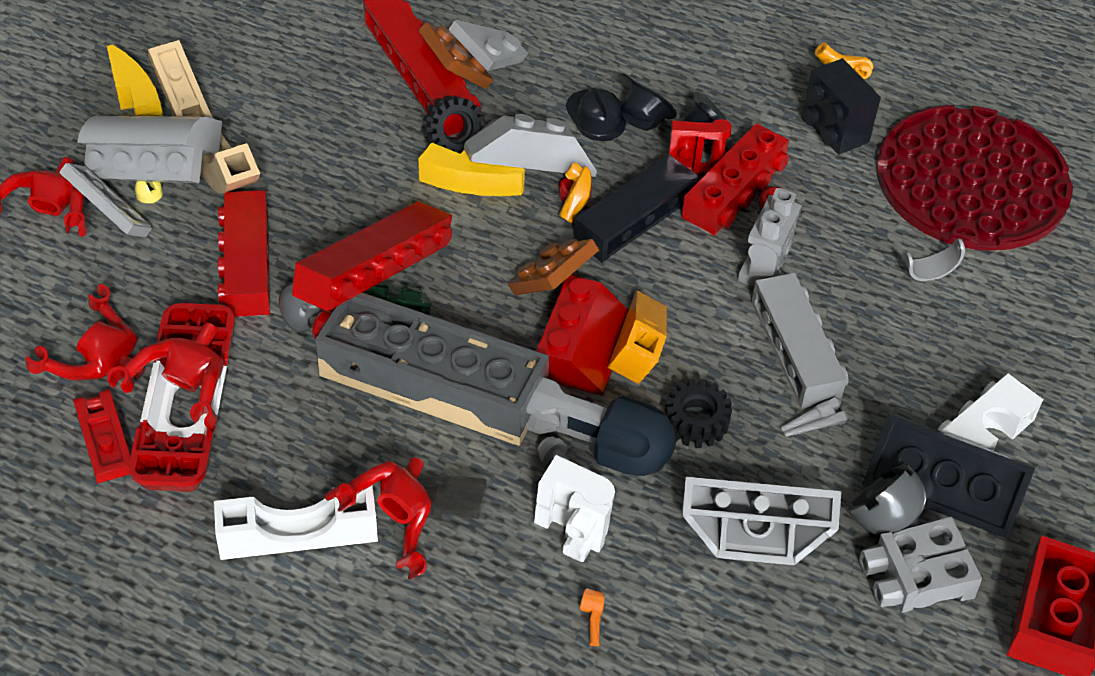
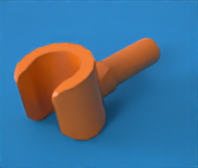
(593, 603)

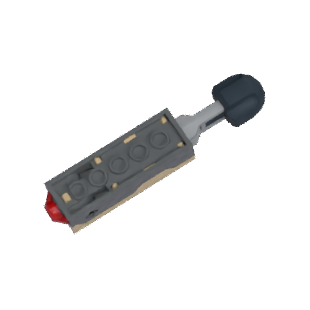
(479, 383)

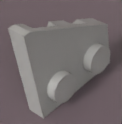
(488, 45)

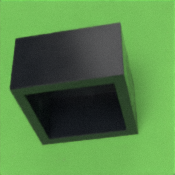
(840, 106)

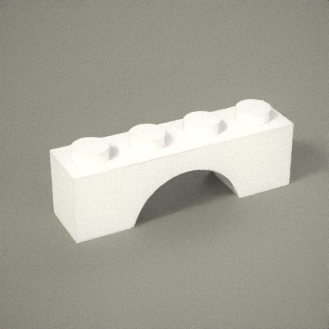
(252, 529)

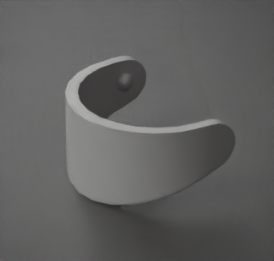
(936, 265)

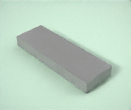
(106, 200)

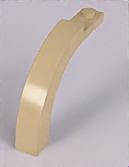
(228, 167)

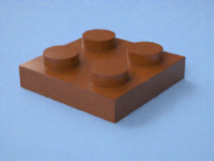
(455, 55)
(553, 266)

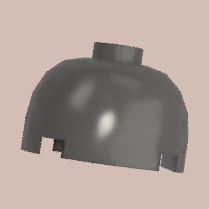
(890, 502)

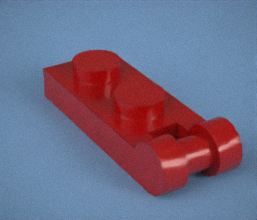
(103, 436)

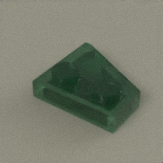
(406, 296)

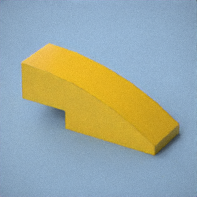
(133, 84)
(457, 173)

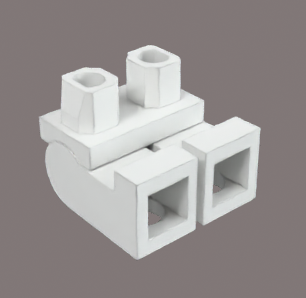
(577, 501)

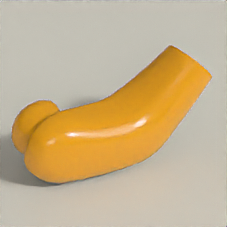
(860, 64)
(578, 193)

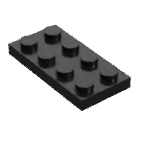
(957, 474)

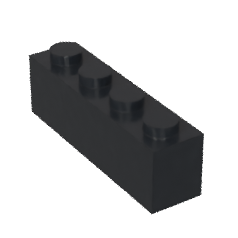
(635, 207)

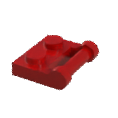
(688, 141)

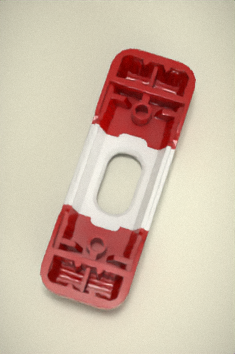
(170, 455)

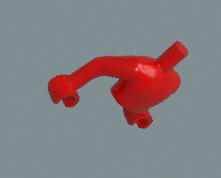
(49, 194)
(101, 346)
(187, 366)
(400, 498)

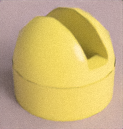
(145, 195)

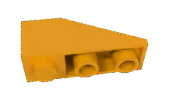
(640, 338)

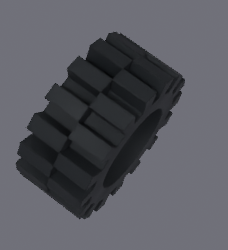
(445, 108)
(703, 397)

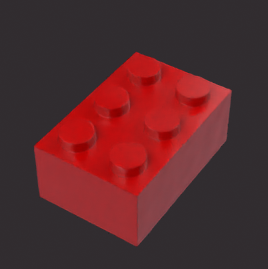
(1057, 610)

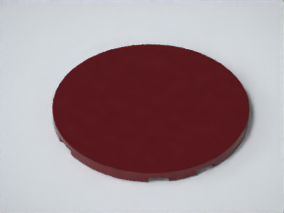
(974, 177)

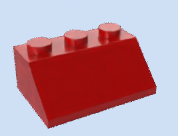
(582, 335)

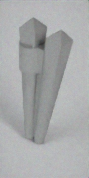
(819, 417)

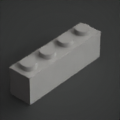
(799, 340)

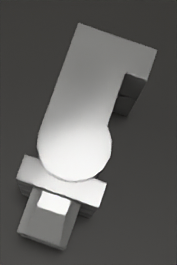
(771, 237)
(921, 566)

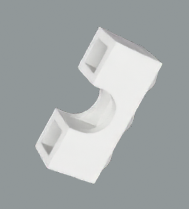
(1001, 406)

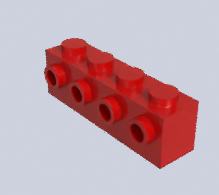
(735, 179)

